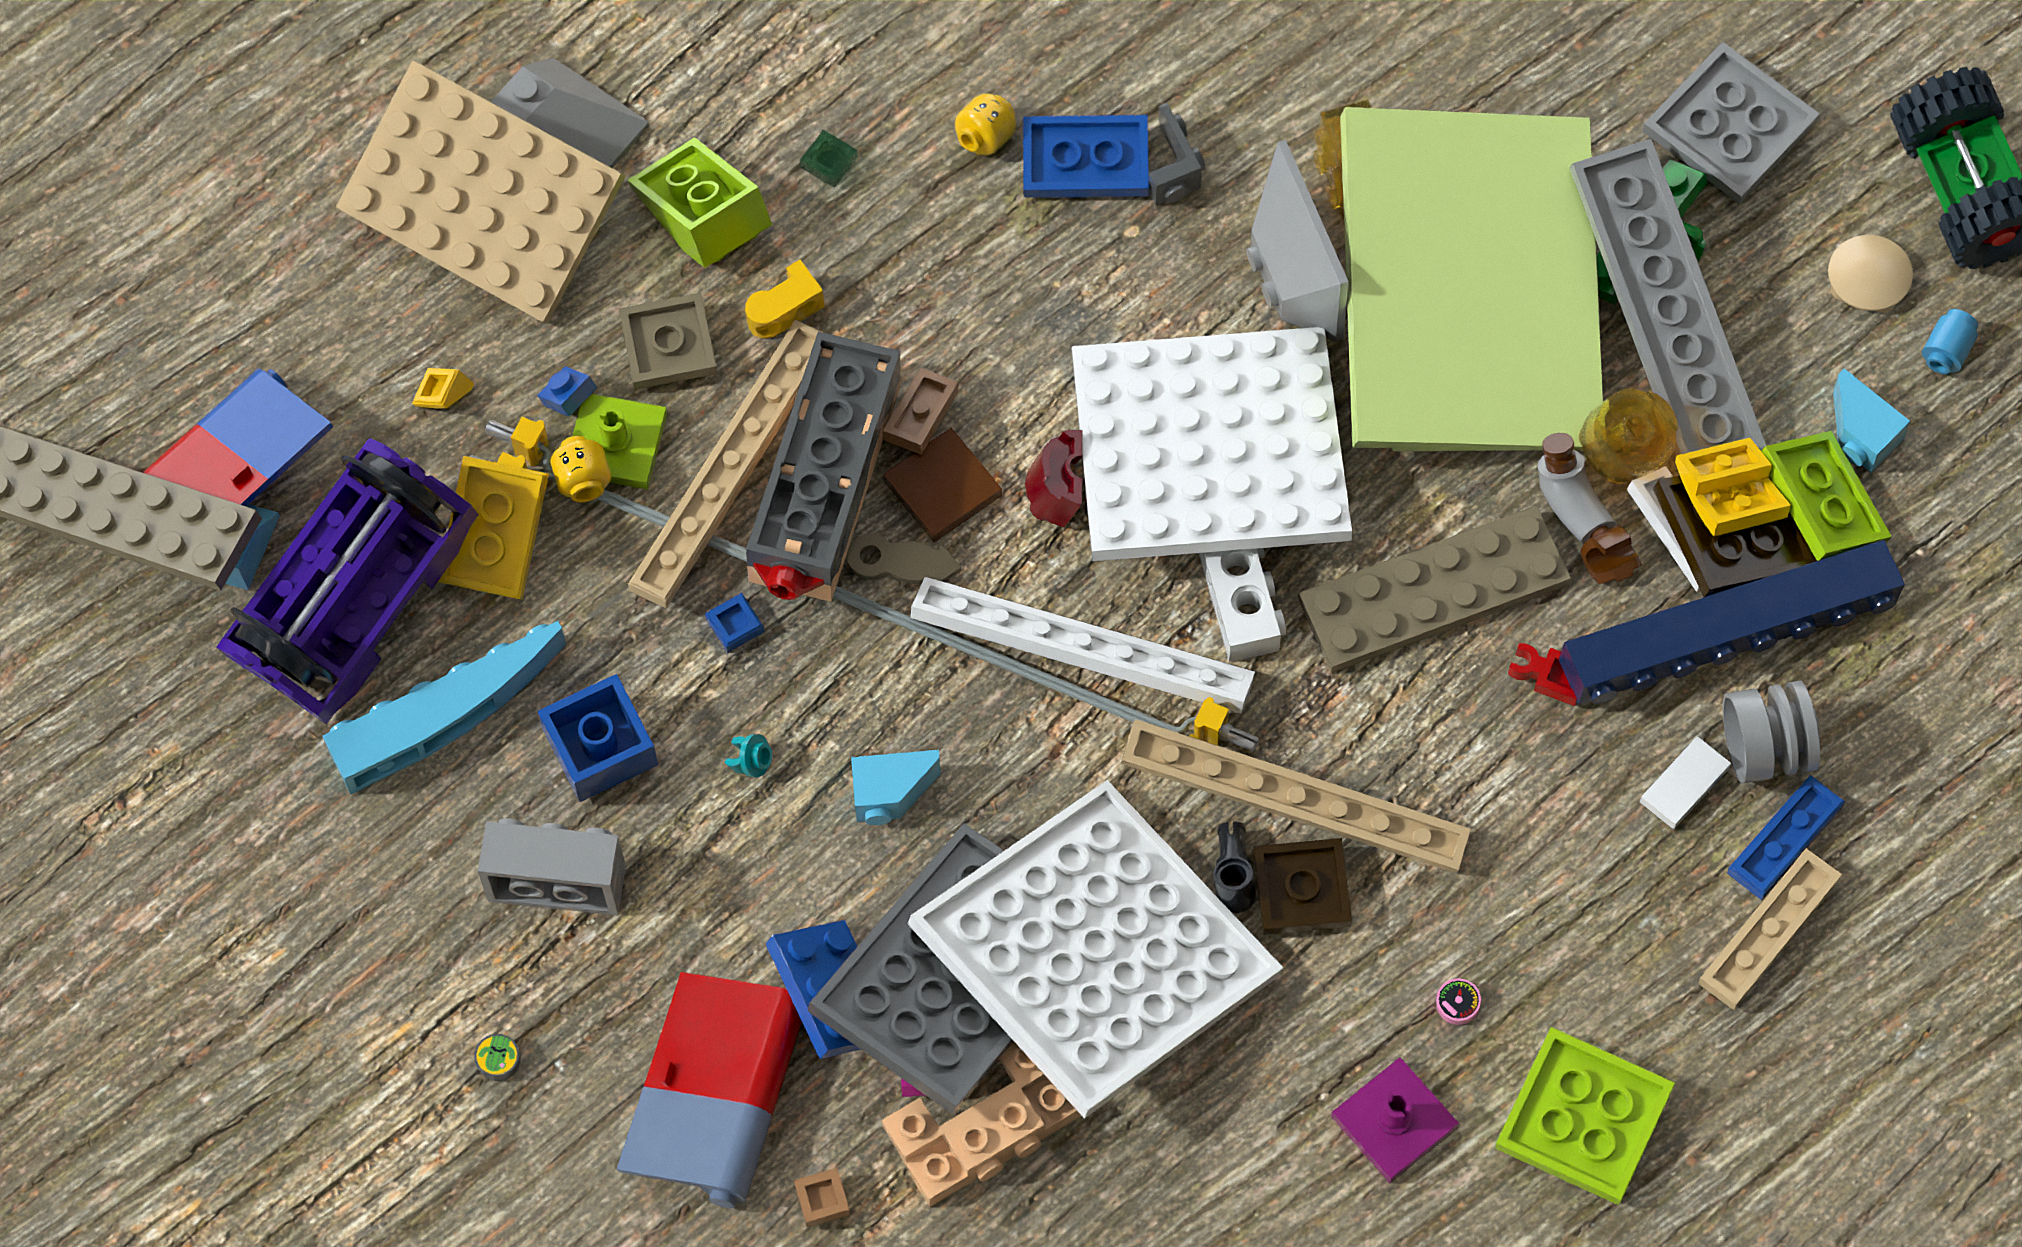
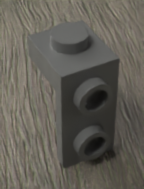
(1181, 177)

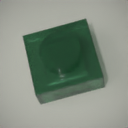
(828, 158)

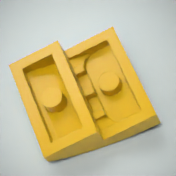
(1731, 486)

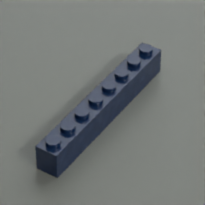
(1731, 623)

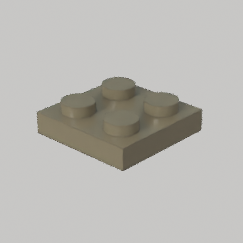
(667, 341)

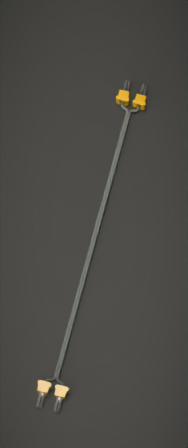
(1210, 724)

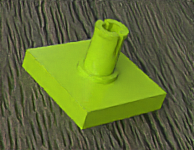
(628, 434)

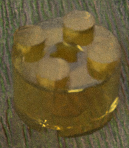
(1609, 448)

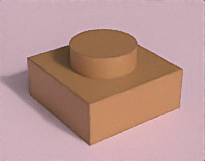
(821, 1197)

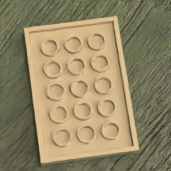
(480, 191)

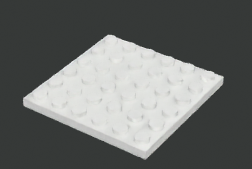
(1210, 444)
(1095, 947)

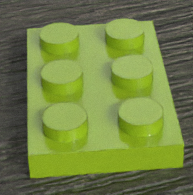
(1824, 495)

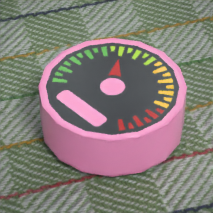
(1458, 1001)

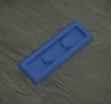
(1785, 837)

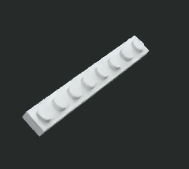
(1082, 644)

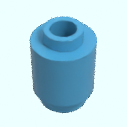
(1950, 342)

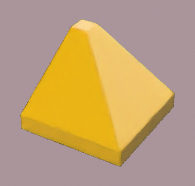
(442, 388)

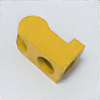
(777, 309)

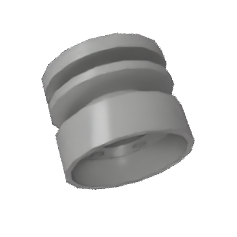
(1781, 730)

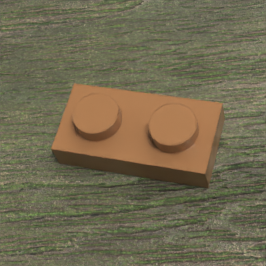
(920, 411)

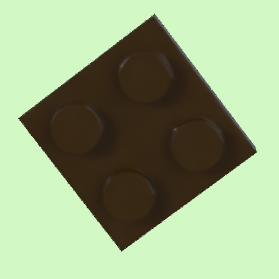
(1302, 886)

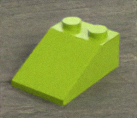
(702, 201)

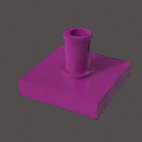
(1394, 1120)

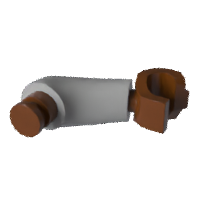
(1570, 495)

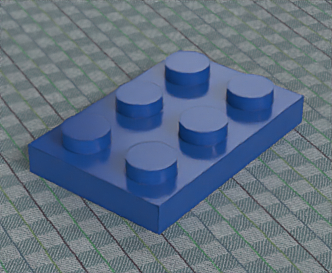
(1085, 156)
(806, 963)

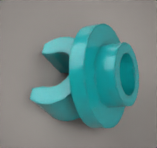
(754, 755)

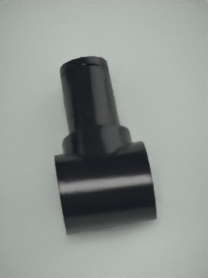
(1234, 867)

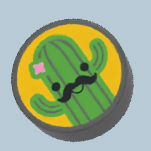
(497, 1057)

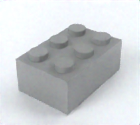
(552, 867)

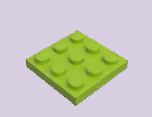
(1584, 1115)

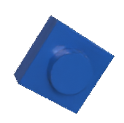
(567, 391)

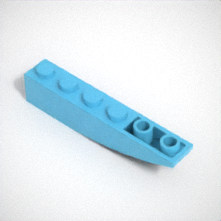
(438, 711)

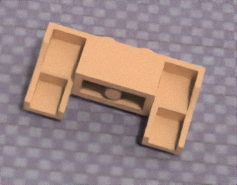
(982, 1136)

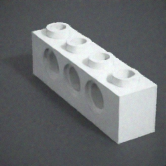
(1243, 633)

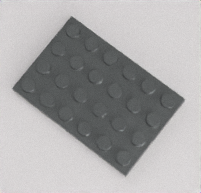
(906, 1003)

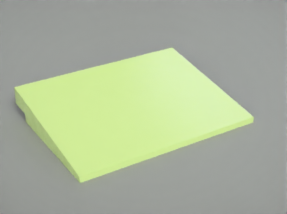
(1468, 280)

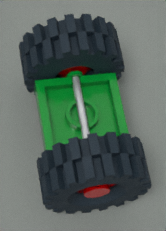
(1968, 162)

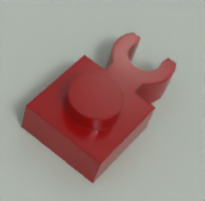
(1547, 672)

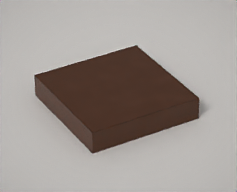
(942, 485)

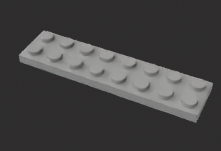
(1665, 296)

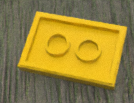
(503, 536)

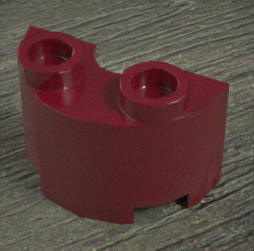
(1050, 483)

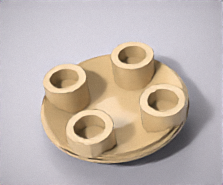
(1870, 273)

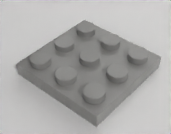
(1731, 122)

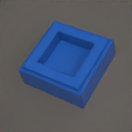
(734, 622)

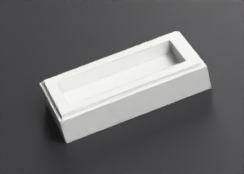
(1685, 782)

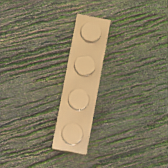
(1770, 929)

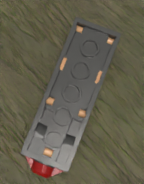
(823, 468)

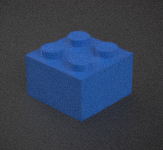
(598, 737)

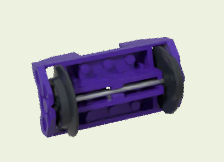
(379, 554)

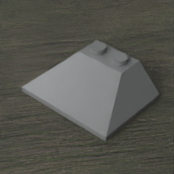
(572, 110)
(1296, 252)

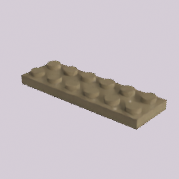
(1434, 589)

